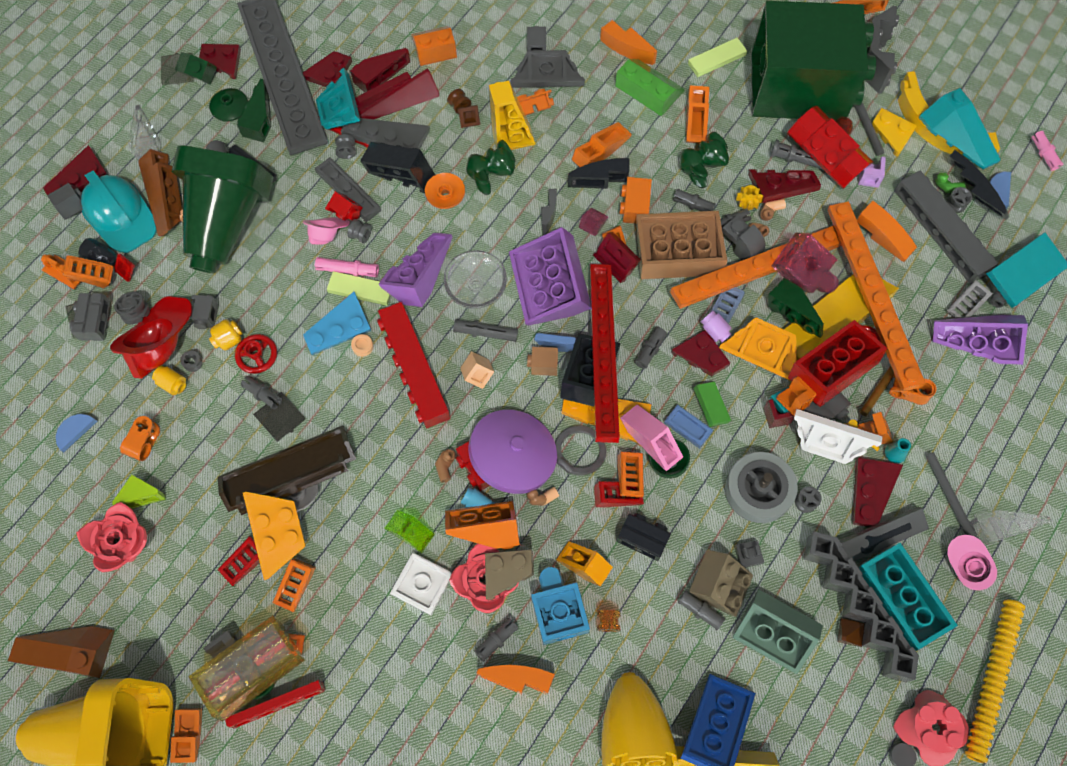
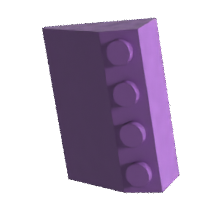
(550, 278)

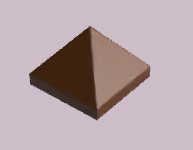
(469, 116)

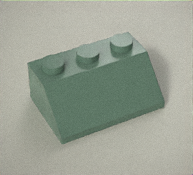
(778, 631)

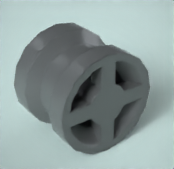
(345, 146)
(959, 195)
(359, 231)
(811, 496)

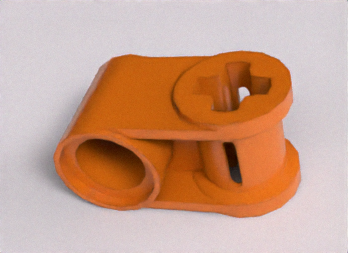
(914, 395)
(139, 440)

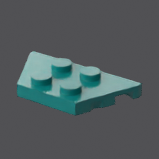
(337, 103)

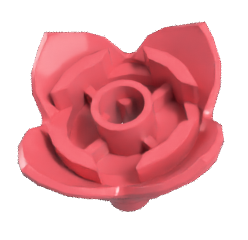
(99, 537)
(466, 581)
(916, 729)

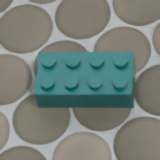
(907, 596)

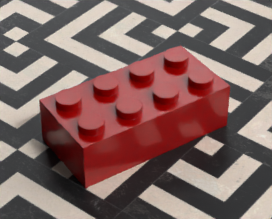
(838, 361)

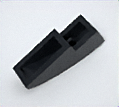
(600, 173)

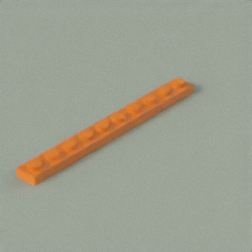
(740, 272)
(876, 297)

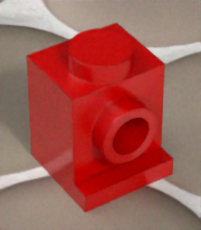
(343, 207)

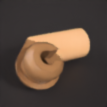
(769, 208)
(543, 499)

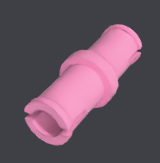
(1047, 151)

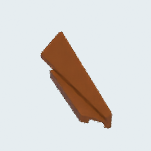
(161, 190)

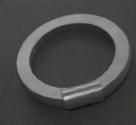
(565, 465)

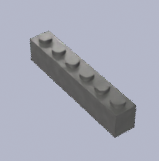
(945, 227)

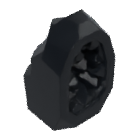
(96, 251)

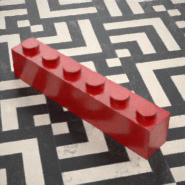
(414, 365)

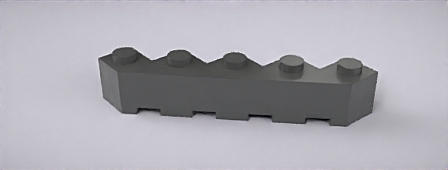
(863, 605)

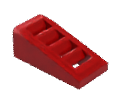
(609, 501)
(238, 555)

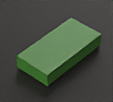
(712, 404)

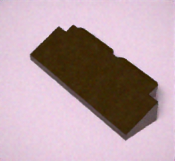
(288, 470)

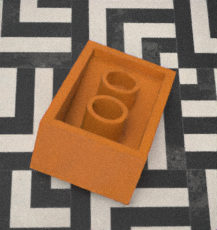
(485, 524)

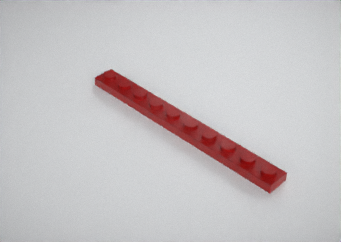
(604, 355)

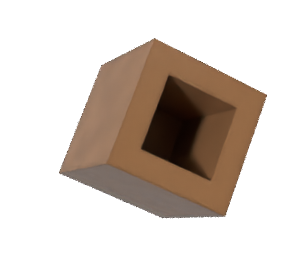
(543, 361)

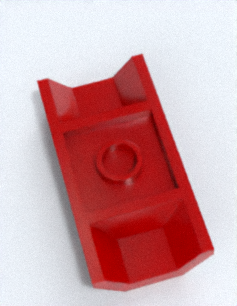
(829, 146)

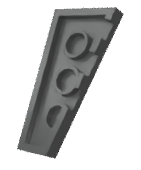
(387, 132)

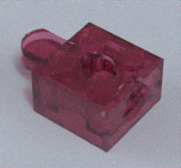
(807, 264)

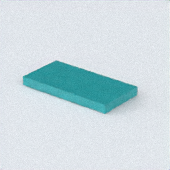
(1027, 270)

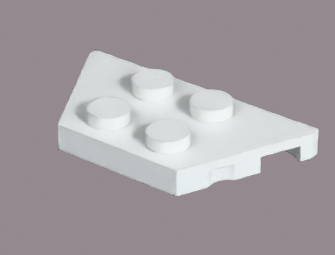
(833, 438)

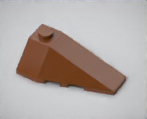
(70, 650)

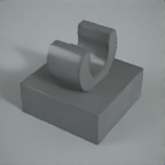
(749, 554)

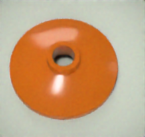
(442, 184)

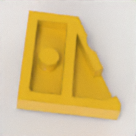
(893, 130)

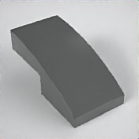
(548, 213)

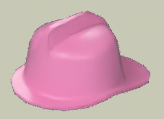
(324, 230)
(972, 562)

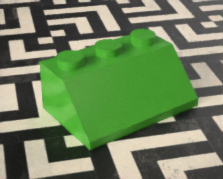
(647, 86)

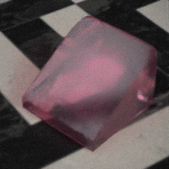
(593, 221)

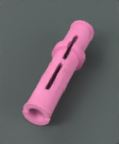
(355, 268)

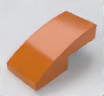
(186, 735)

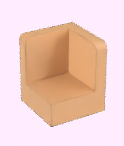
(477, 370)

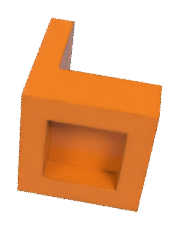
(797, 396)

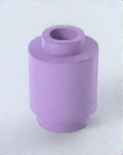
(716, 326)

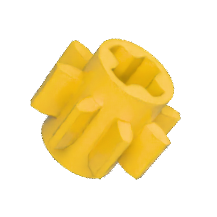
(749, 197)

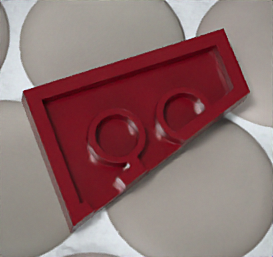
(872, 490)

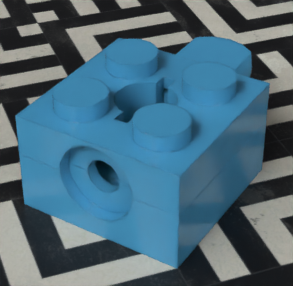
(558, 608)

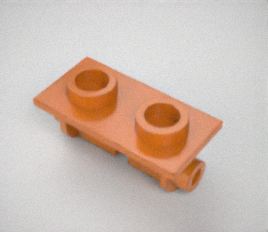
(539, 99)
(54, 267)

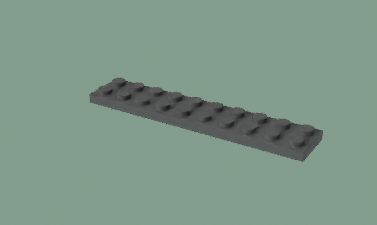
(282, 75)

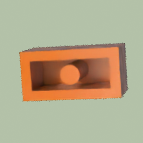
(637, 198)

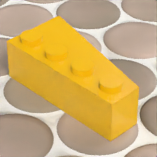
(508, 117)

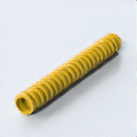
(995, 681)

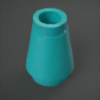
(898, 450)

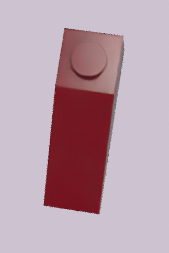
(379, 69)

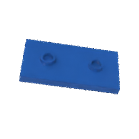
(718, 724)

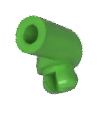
(943, 183)

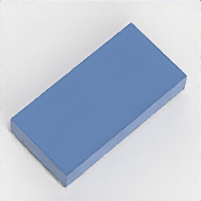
(688, 426)

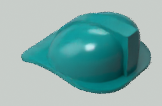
(117, 212)

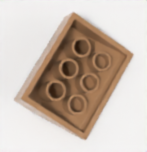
(680, 244)

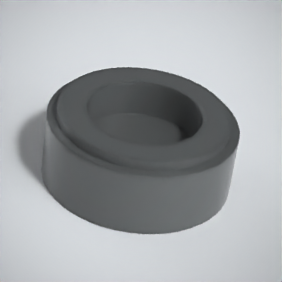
(902, 755)

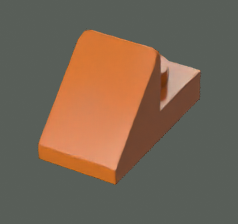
(879, 427)

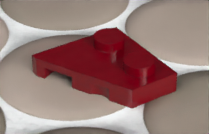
(702, 353)

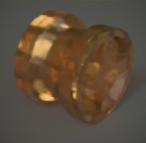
(608, 620)

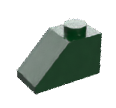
(195, 68)

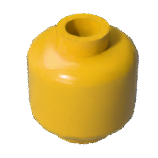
(225, 334)

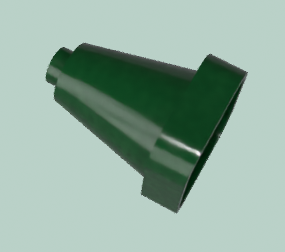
(216, 201)

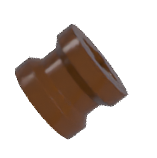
(457, 100)

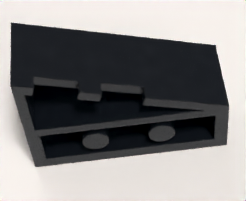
(398, 163)

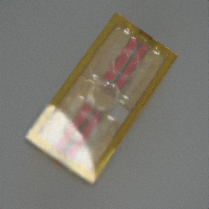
(246, 668)

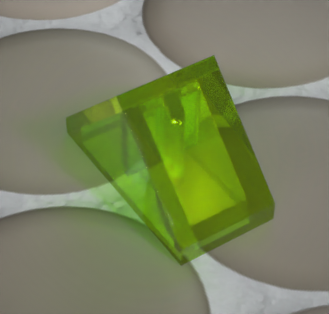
(409, 530)

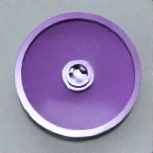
(512, 451)

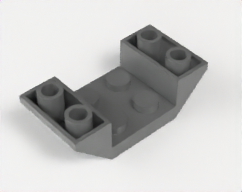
(885, 62)

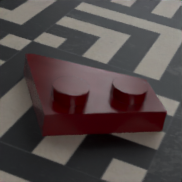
(223, 56)
(327, 69)

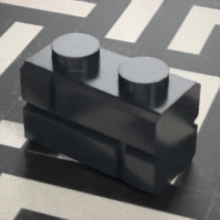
(644, 536)

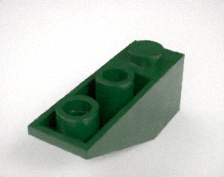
(256, 119)
(794, 304)

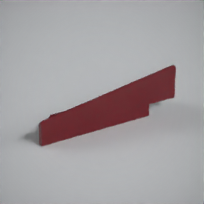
(397, 95)

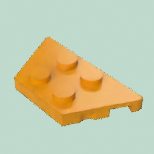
(764, 347)
(274, 530)

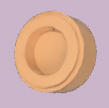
(362, 345)

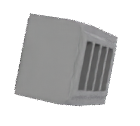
(977, 288)

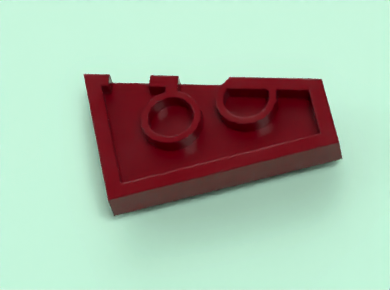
(74, 172)
(784, 185)

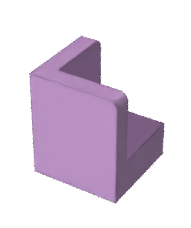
(873, 174)

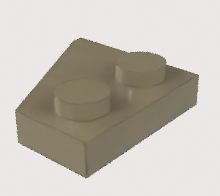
(506, 569)

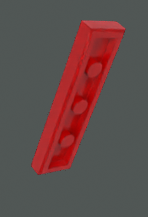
(275, 704)

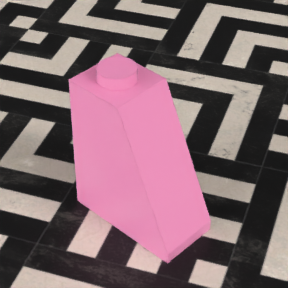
(652, 436)

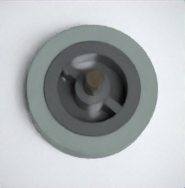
(761, 487)

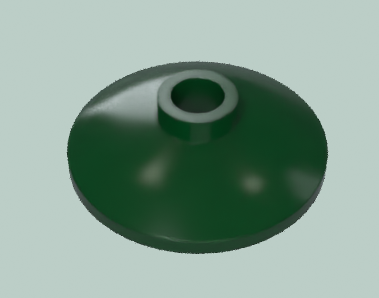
(232, 108)

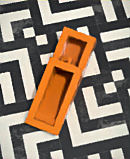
(628, 43)
(697, 114)
(601, 145)
(886, 231)
(517, 677)

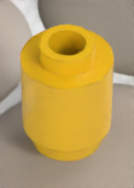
(169, 380)

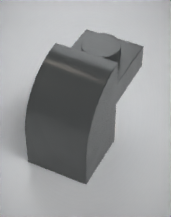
(747, 239)

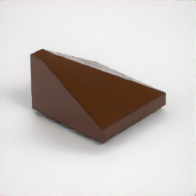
(851, 632)

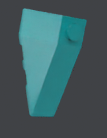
(959, 123)

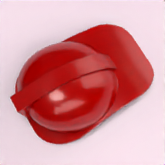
(155, 337)

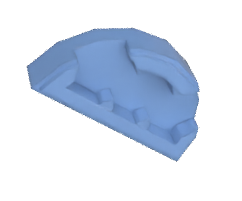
(1001, 184)
(563, 343)
(72, 430)

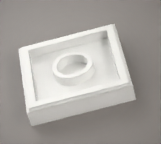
(421, 584)

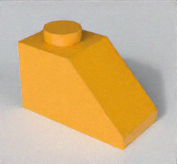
(585, 563)

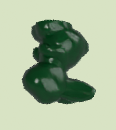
(710, 154)
(497, 162)

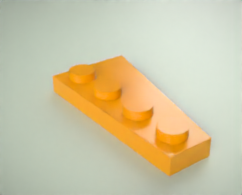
(585, 414)

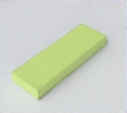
(717, 57)
(364, 288)

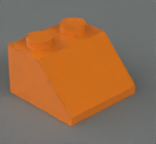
(434, 45)

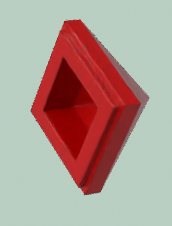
(124, 267)

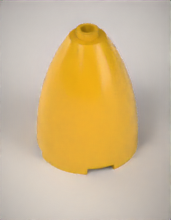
(636, 727)

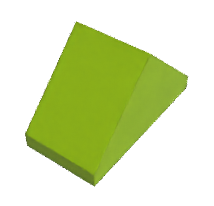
(138, 493)

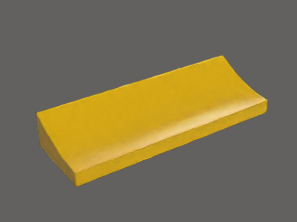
(836, 312)

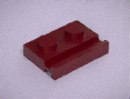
(618, 255)

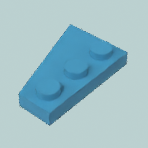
(337, 326)

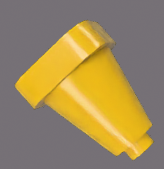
(110, 726)

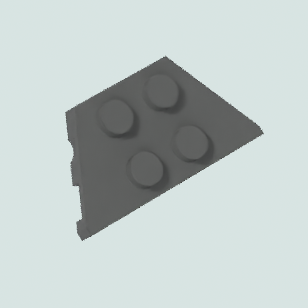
(547, 69)

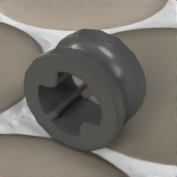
(186, 364)

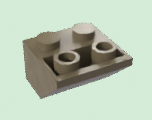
(721, 582)

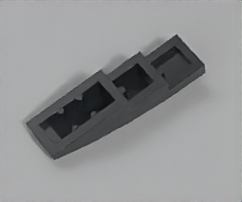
(982, 188)

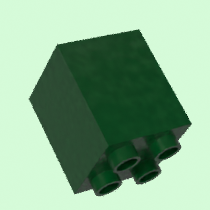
(810, 59)

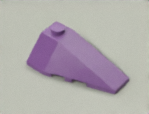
(416, 276)
(992, 337)

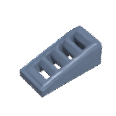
(733, 296)

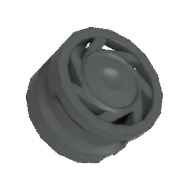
(131, 307)

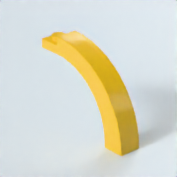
(913, 105)

